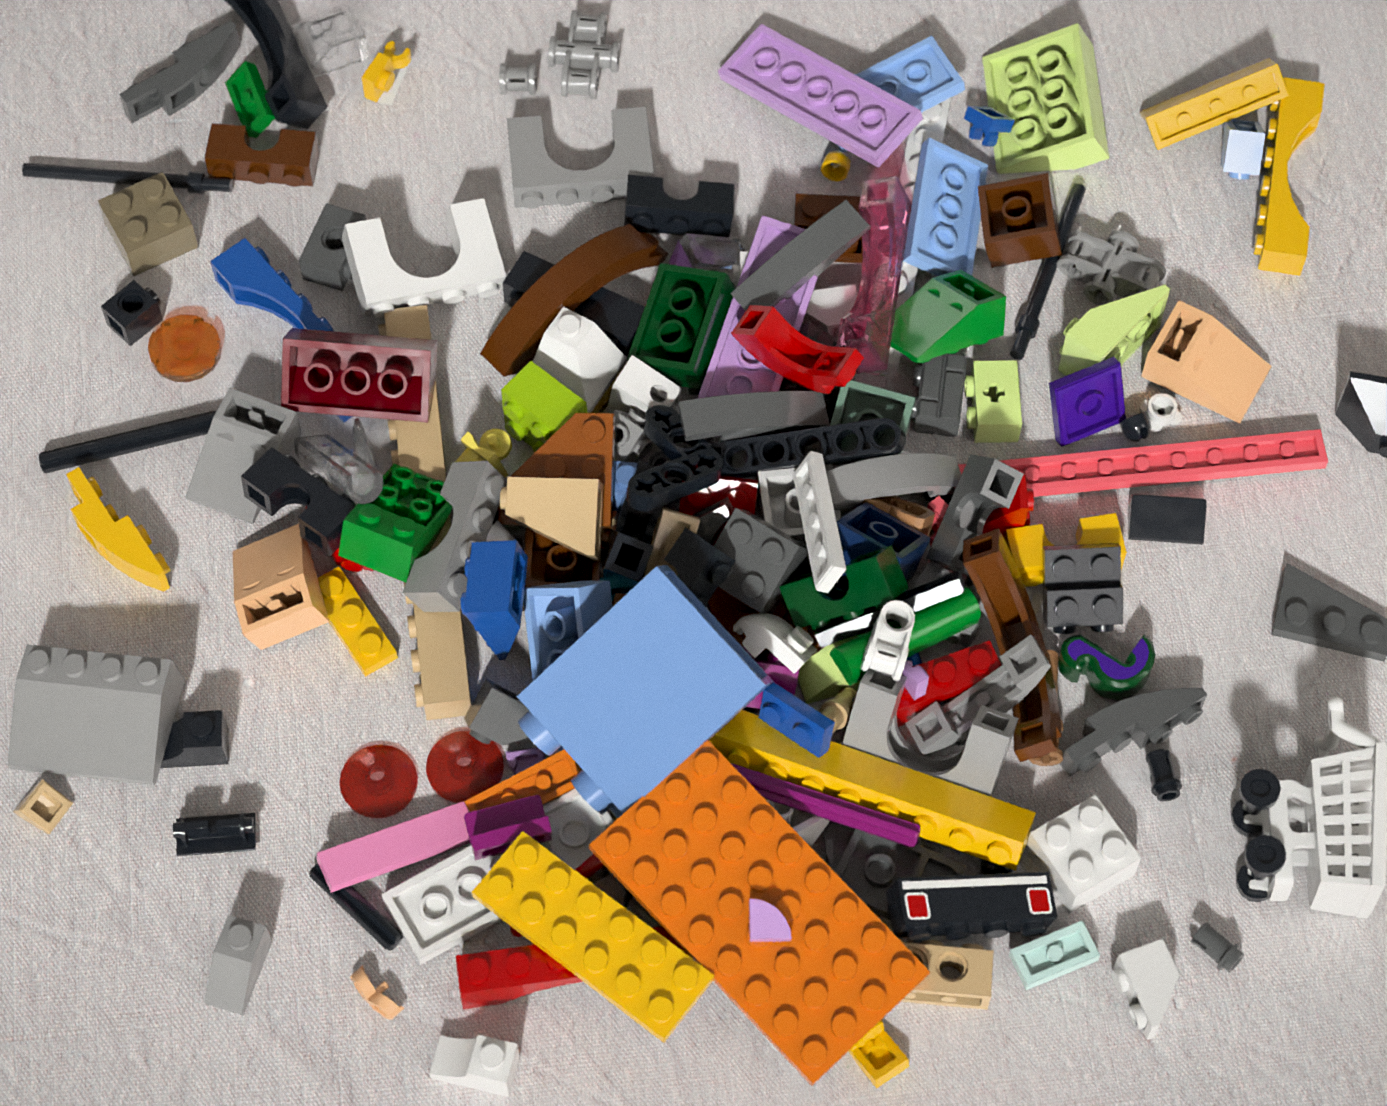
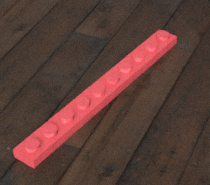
(1172, 463)

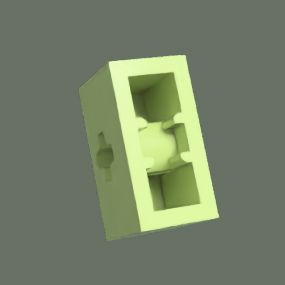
(997, 419)

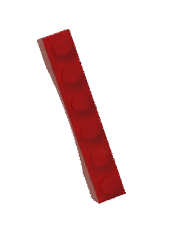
(513, 972)

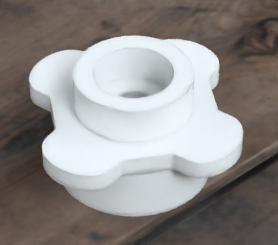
(1163, 403)

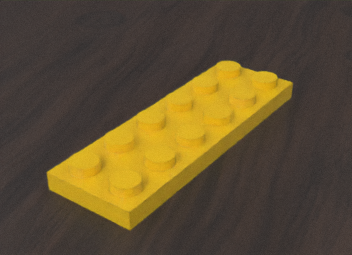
(593, 936)

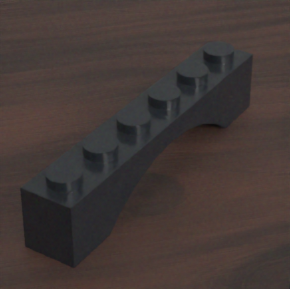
(291, 85)

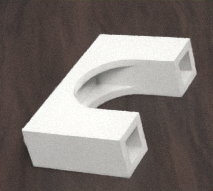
(385, 286)

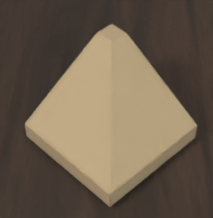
(43, 807)

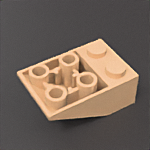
(1205, 363)
(277, 589)

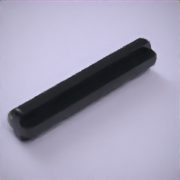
(361, 911)

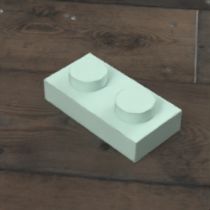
(1054, 955)

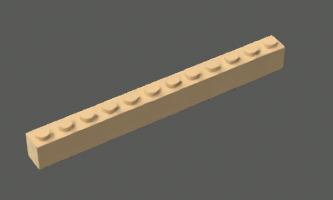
(439, 635)

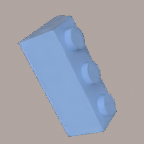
(560, 616)

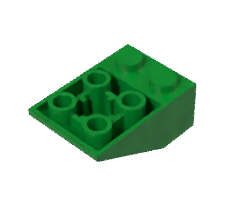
(947, 317)
(397, 524)

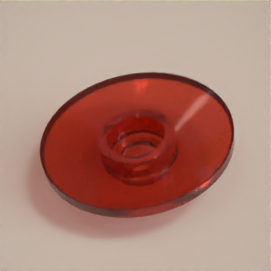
(459, 782)
(383, 796)

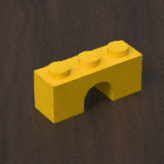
(1027, 542)

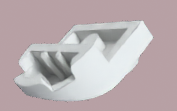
(769, 631)

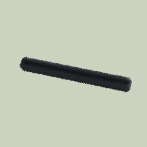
(125, 442)

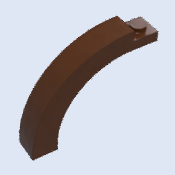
(567, 285)
(1012, 621)

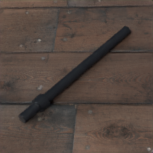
(194, 182)
(1028, 323)

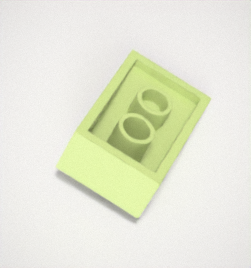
(1112, 330)

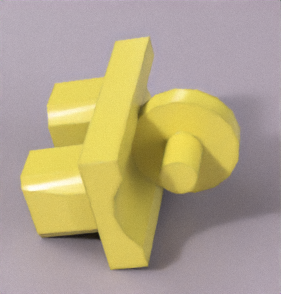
(492, 447)

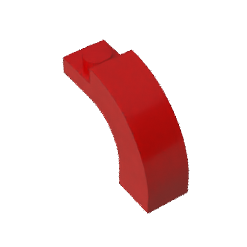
(792, 354)

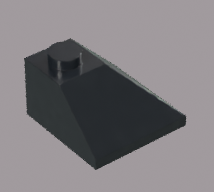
(1364, 410)

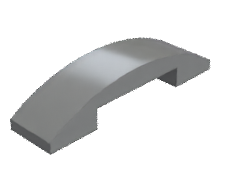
(892, 477)
(1000, 690)

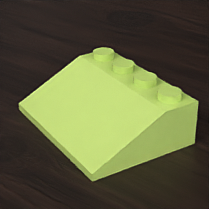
(1053, 98)

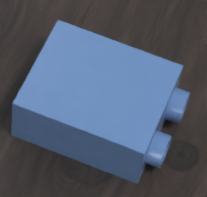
(640, 691)

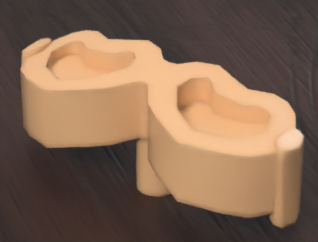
(374, 996)

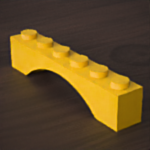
(1284, 231)

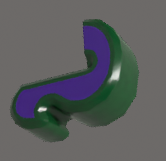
(1104, 671)

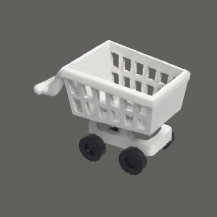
(1329, 781)

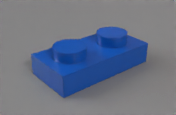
(796, 720)

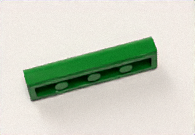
(930, 627)

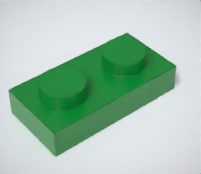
(249, 100)

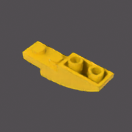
(114, 537)

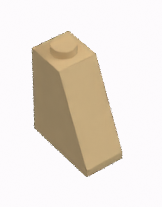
(558, 509)

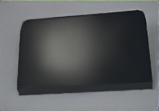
(1167, 519)

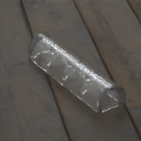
(340, 467)

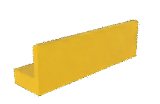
(1215, 103)

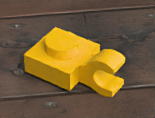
(380, 75)

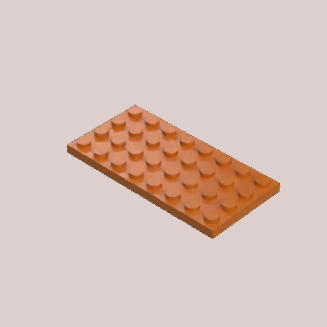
(694, 862)

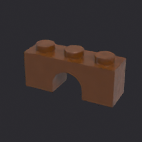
(288, 162)

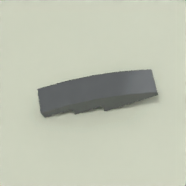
(802, 258)
(752, 414)

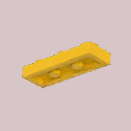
(355, 623)

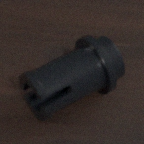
(1165, 785)

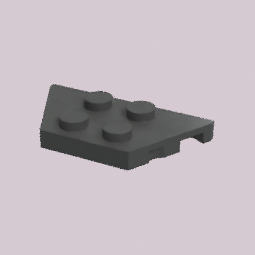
(874, 863)

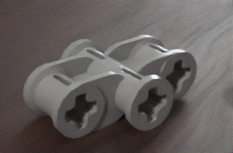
(584, 54)
(1109, 266)

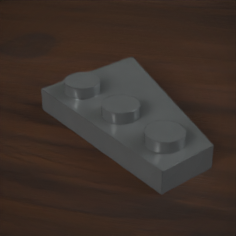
(1326, 618)

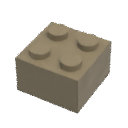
(148, 223)

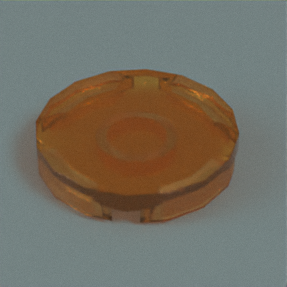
(184, 348)

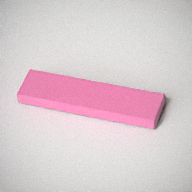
(394, 847)

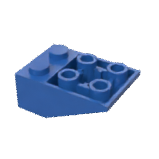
(495, 592)

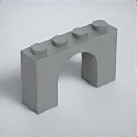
(543, 182)
(875, 732)

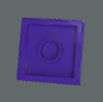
(1087, 401)

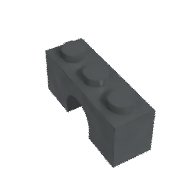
(981, 490)

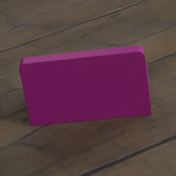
(498, 826)

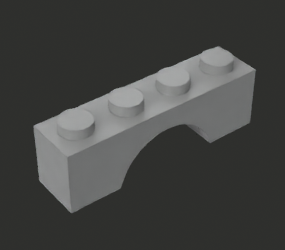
(440, 576)

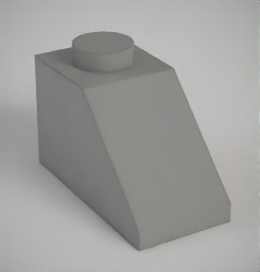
(237, 964)

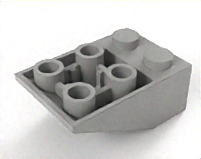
(236, 439)

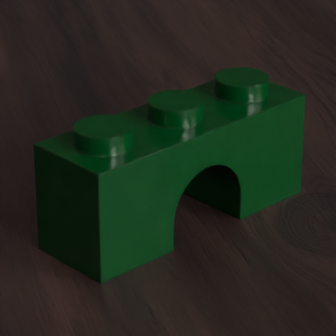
(872, 579)

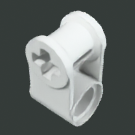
(888, 646)

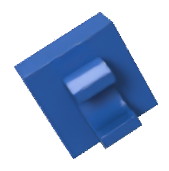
(987, 121)

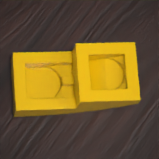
(879, 1056)

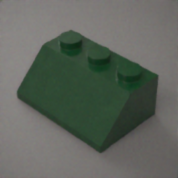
(683, 322)

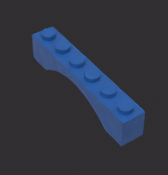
(251, 281)

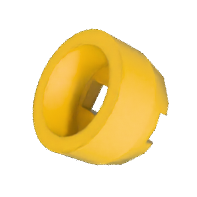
(840, 168)

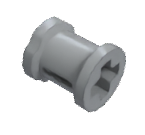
(508, 73)

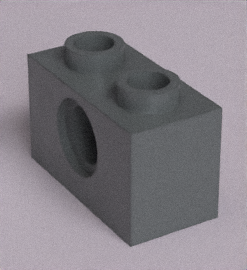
(319, 260)

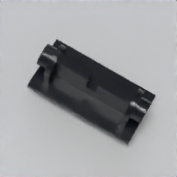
(215, 834)

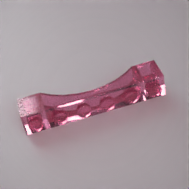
(872, 317)

